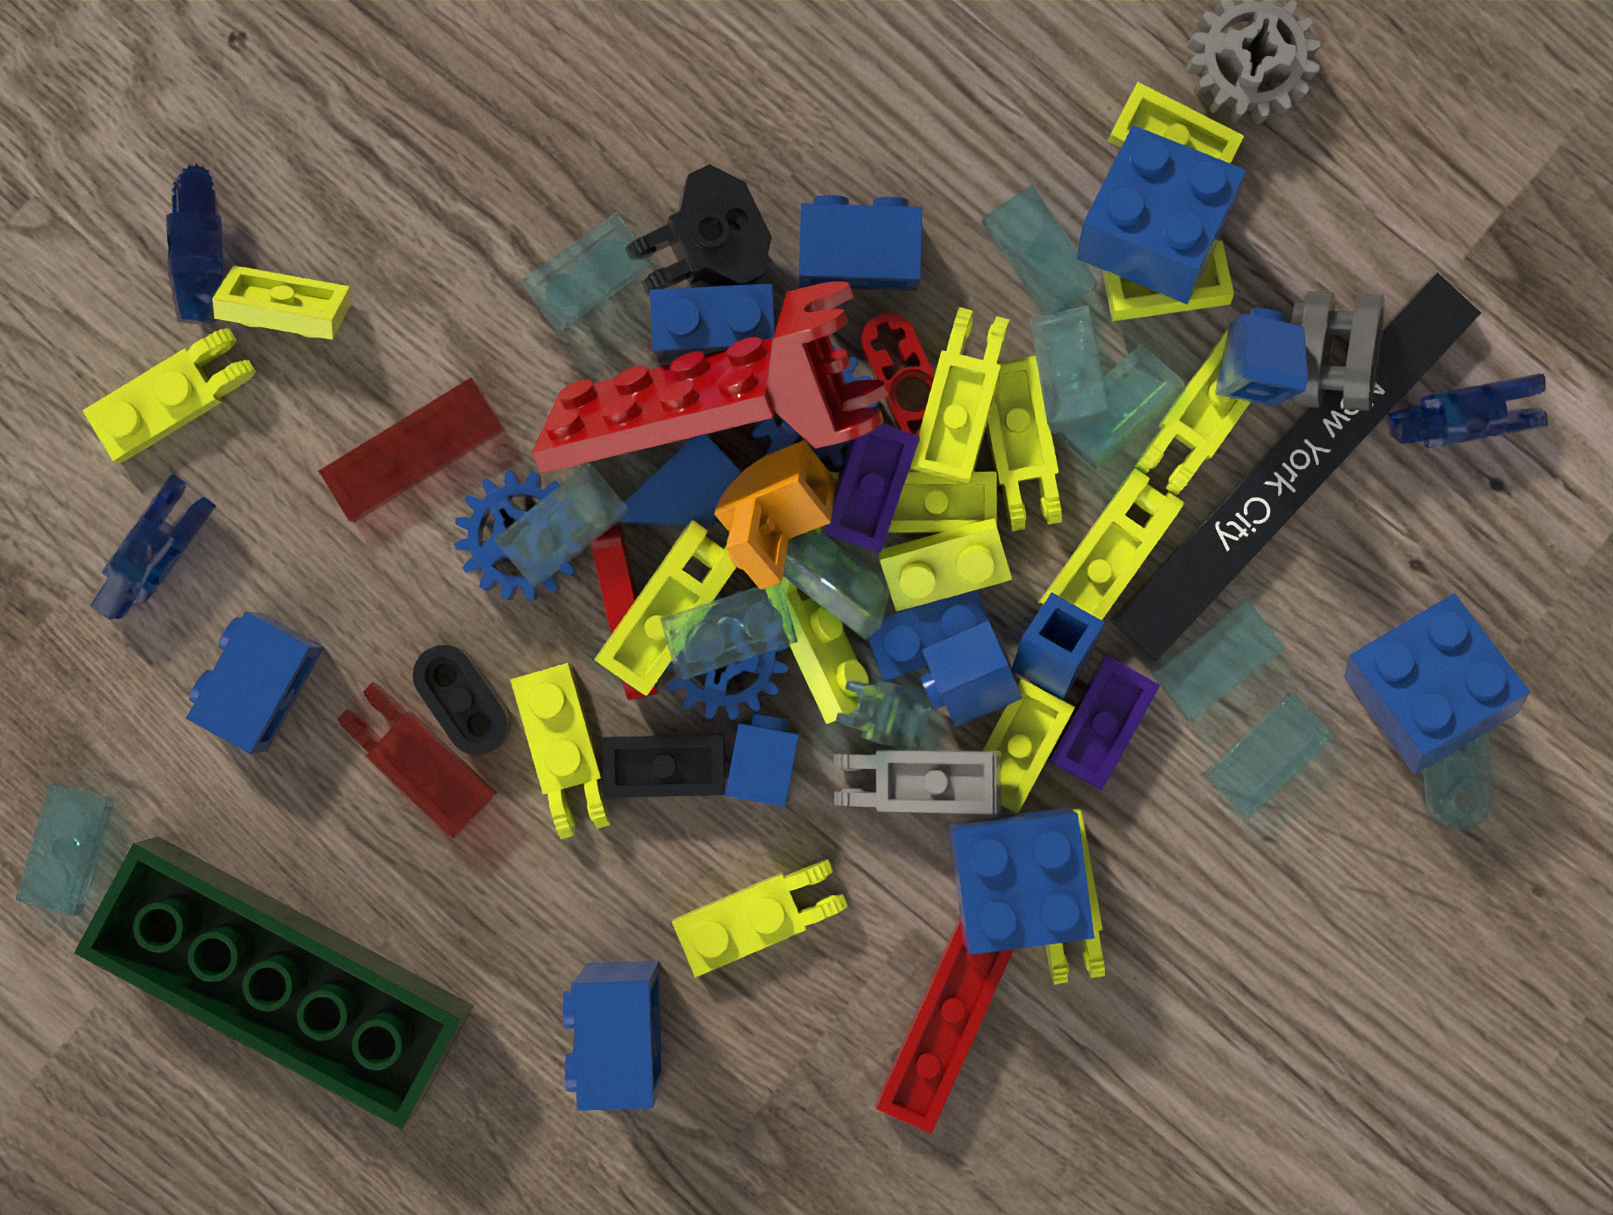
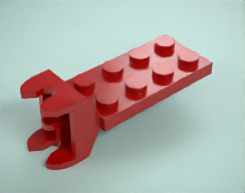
(702, 393)

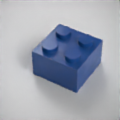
(1160, 214)
(1435, 683)
(1021, 880)
(616, 1036)

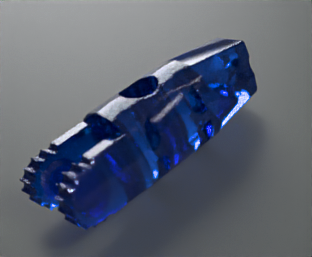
(194, 246)
(1469, 413)
(130, 570)

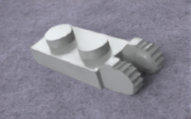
(925, 781)

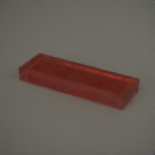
(411, 450)

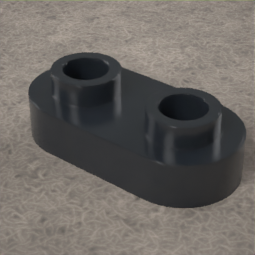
(458, 703)

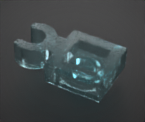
(888, 714)

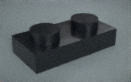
(663, 765)

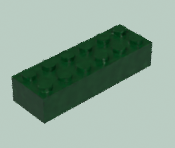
(274, 980)

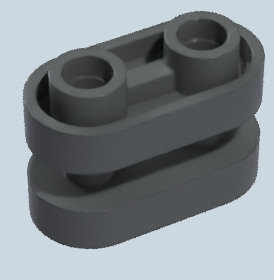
(1365, 332)

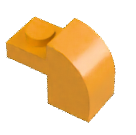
(771, 504)

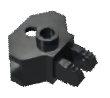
(702, 236)

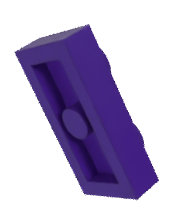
(871, 486)
(1103, 722)

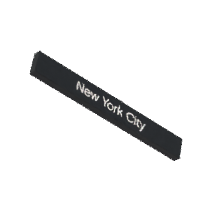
(1290, 474)

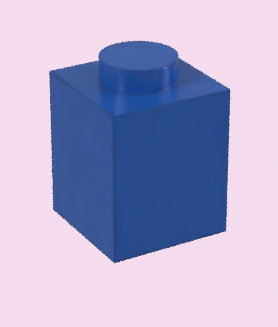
(1057, 646)
(969, 675)
(762, 760)

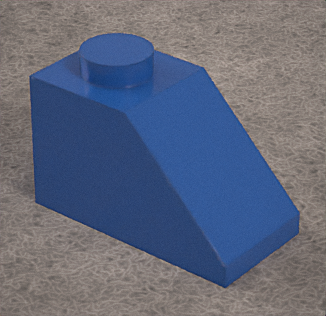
(1263, 359)
(683, 488)

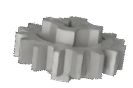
(1278, 49)

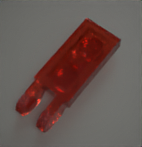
(420, 763)

